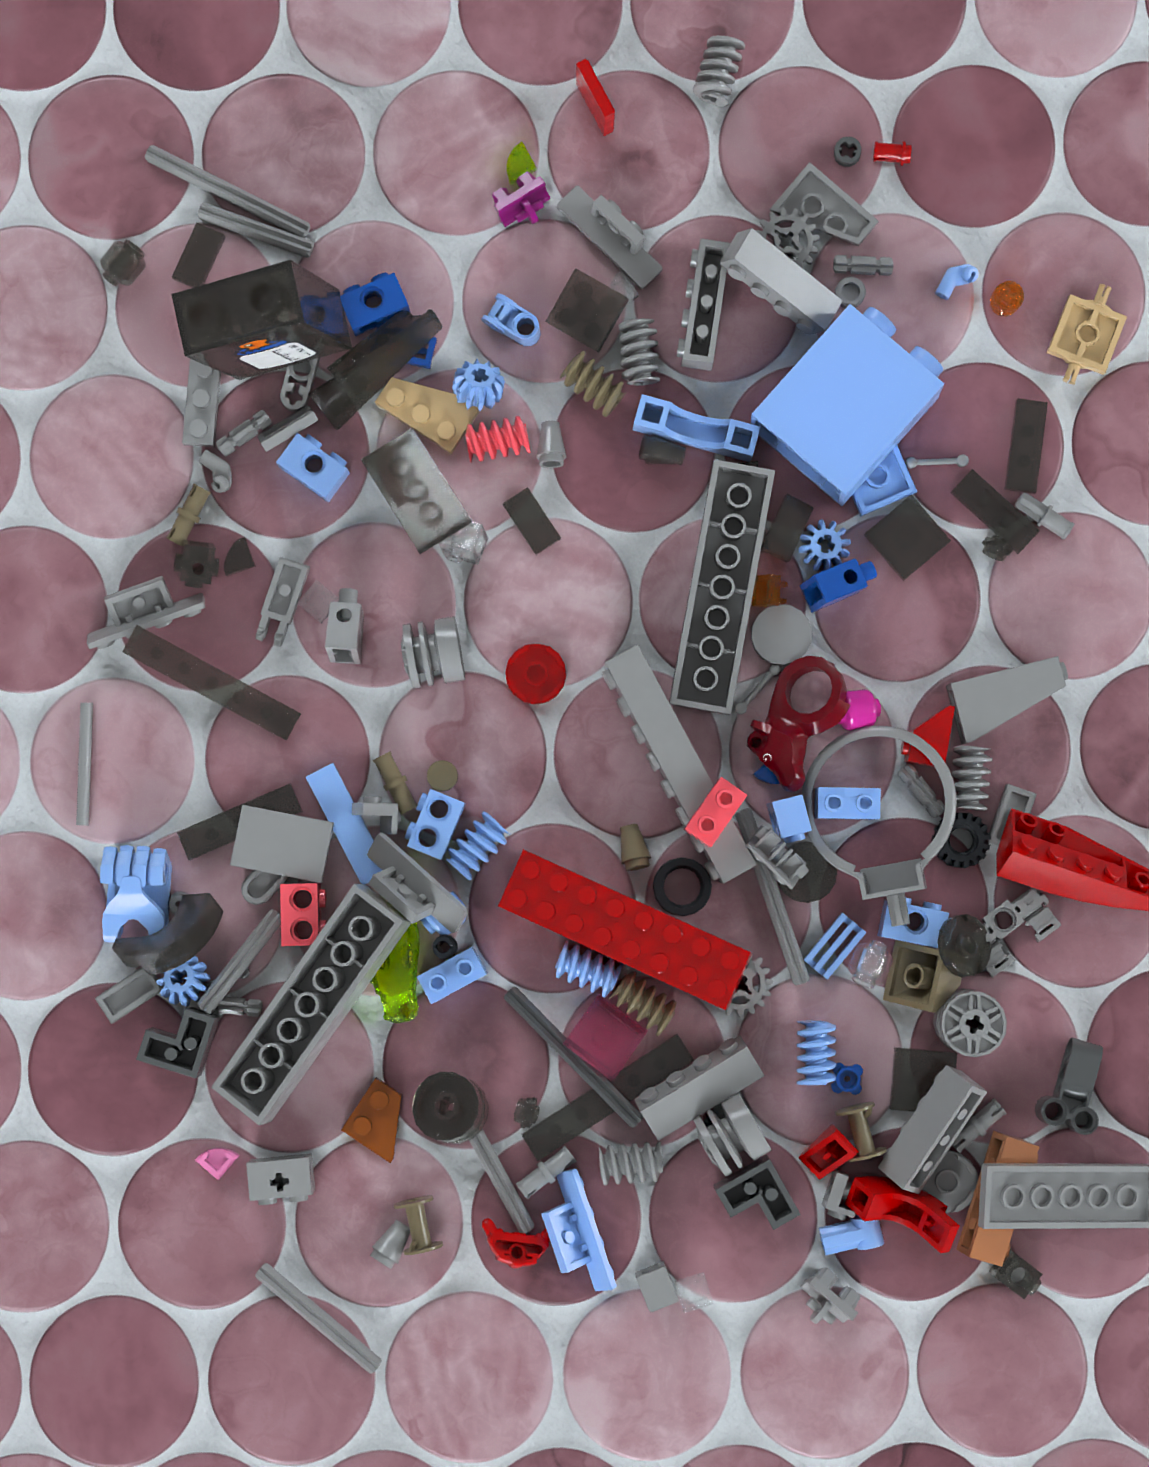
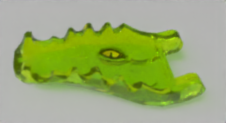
(398, 978)

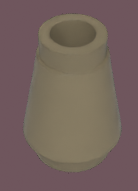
(633, 848)

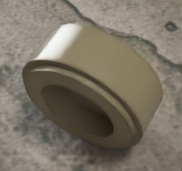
(442, 775)

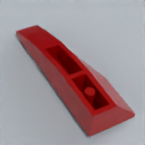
(1069, 864)

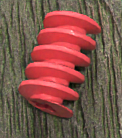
(497, 439)

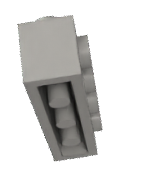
(780, 282)
(705, 307)
(698, 1087)
(932, 1129)

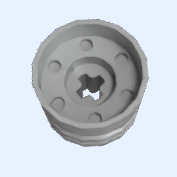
(433, 652)
(952, 1028)
(731, 1135)

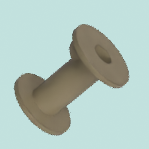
(861, 1131)
(418, 1225)

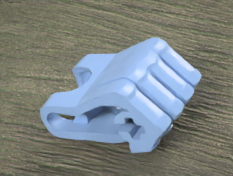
(136, 888)

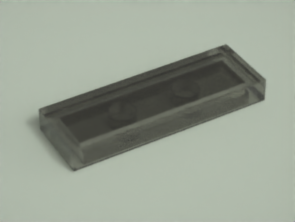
(1026, 446)
(995, 511)

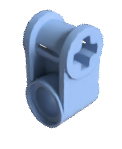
(508, 317)

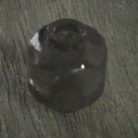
(123, 263)

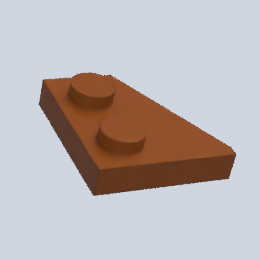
(376, 1119)

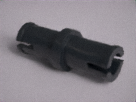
(437, 947)

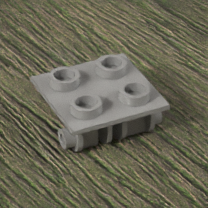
(767, 849)

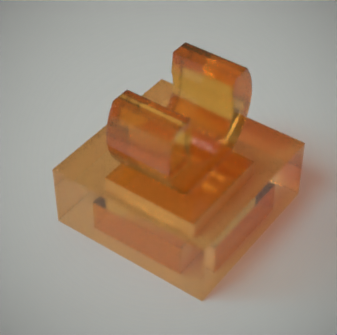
(767, 591)

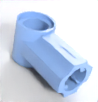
(851, 1235)

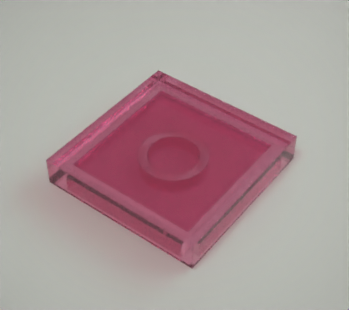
(605, 1037)

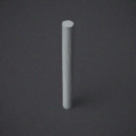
(84, 764)

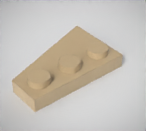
(427, 411)

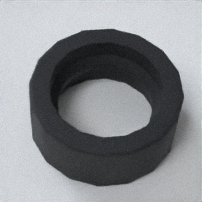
(705, 886)

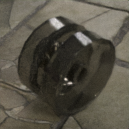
(432, 1104)

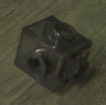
(192, 553)

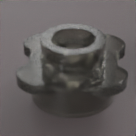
(997, 548)
(526, 1112)

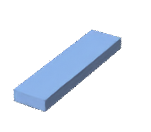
(348, 828)

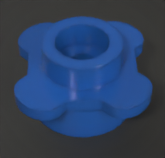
(853, 1084)

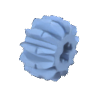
(478, 385)
(835, 543)
(191, 988)

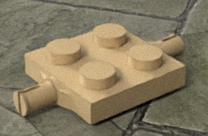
(1086, 334)

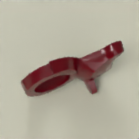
(784, 734)

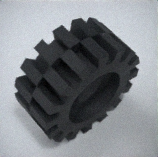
(979, 845)

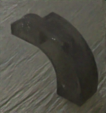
(177, 941)

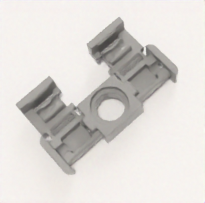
(1034, 915)

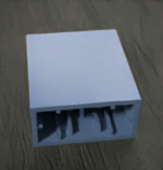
(848, 402)

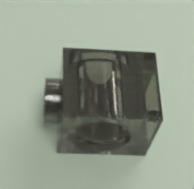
(1030, 1281)

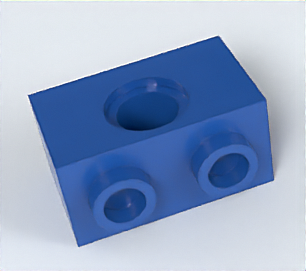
(366, 318)

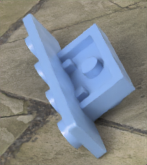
(576, 1234)

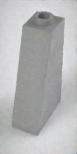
(998, 696)

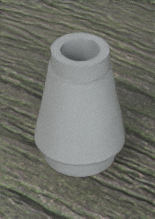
(551, 446)
(391, 1244)

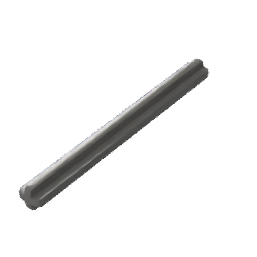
(555, 1038)

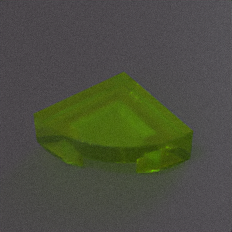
(519, 163)

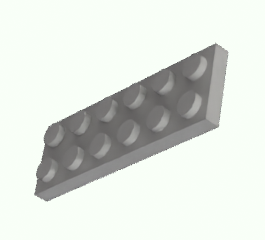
(1063, 1196)

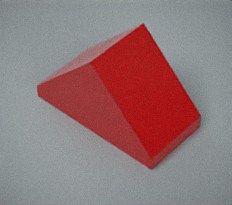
(827, 1152)

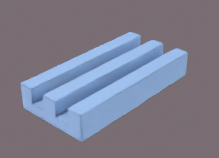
(851, 925)

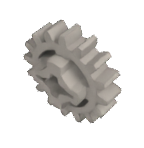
(774, 232)
(754, 996)

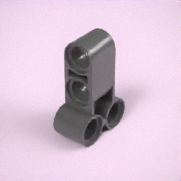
(1074, 1087)

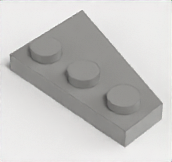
(826, 206)

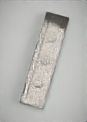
(222, 828)

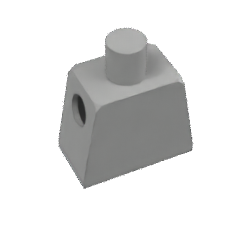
(345, 638)

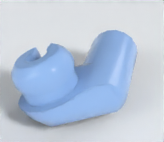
(954, 277)

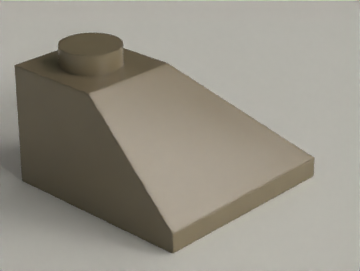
(919, 978)

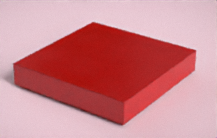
(595, 97)

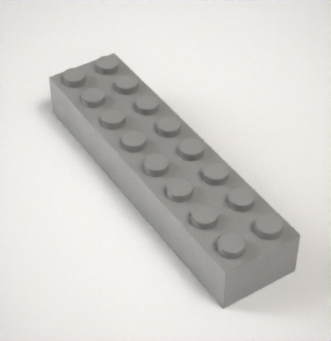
(722, 587)
(673, 756)
(311, 1004)

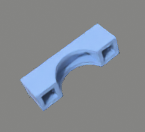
(714, 435)

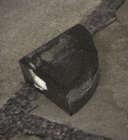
(238, 558)

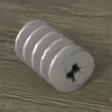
(716, 68)
(638, 352)
(971, 776)
(631, 1163)

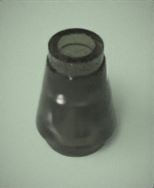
(660, 451)

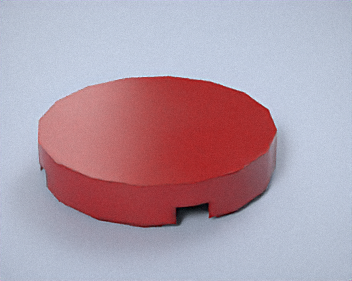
(535, 673)

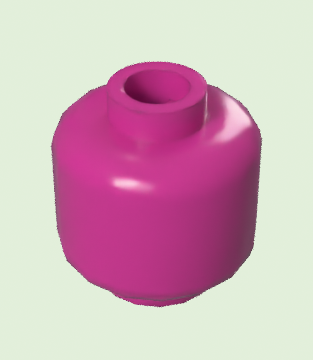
(862, 710)

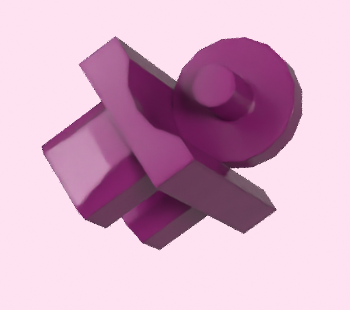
(523, 202)

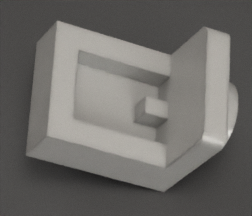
(389, 814)

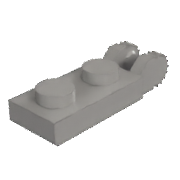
(282, 598)

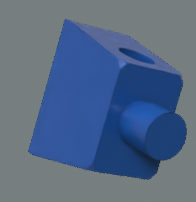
(837, 583)

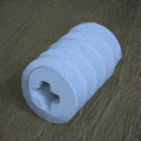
(477, 845)
(587, 969)
(816, 1052)

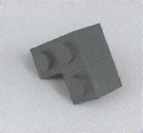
(182, 1052)
(760, 1185)

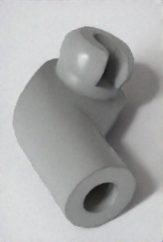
(220, 471)

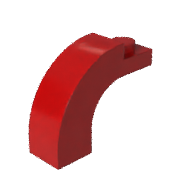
(884, 1200)

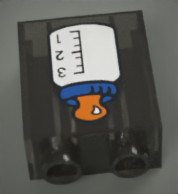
(261, 320)

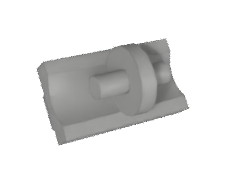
(839, 1305)

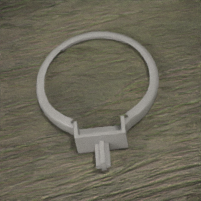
(895, 878)

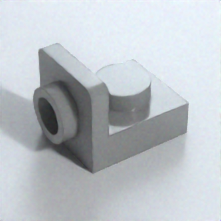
(836, 1190)

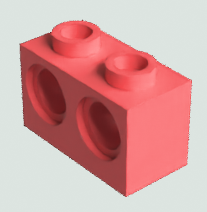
(715, 812)
(293, 914)

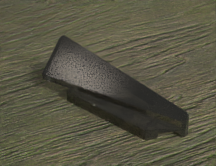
(372, 364)

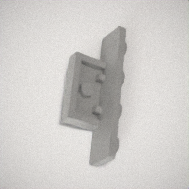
(612, 234)
(145, 606)
(411, 887)

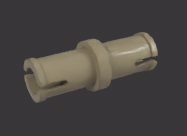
(188, 514)
(395, 783)

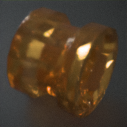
(1011, 294)

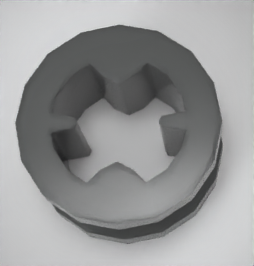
(849, 142)

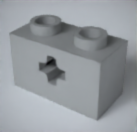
(296, 1168)

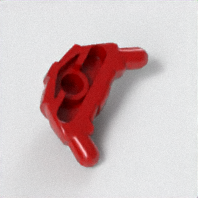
(515, 1247)

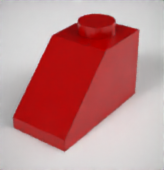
(934, 731)

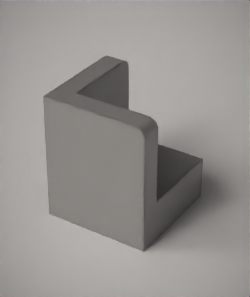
(656, 1286)

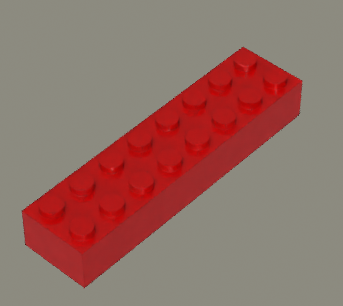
(625, 929)

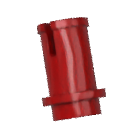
(892, 152)

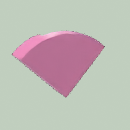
(217, 1161)

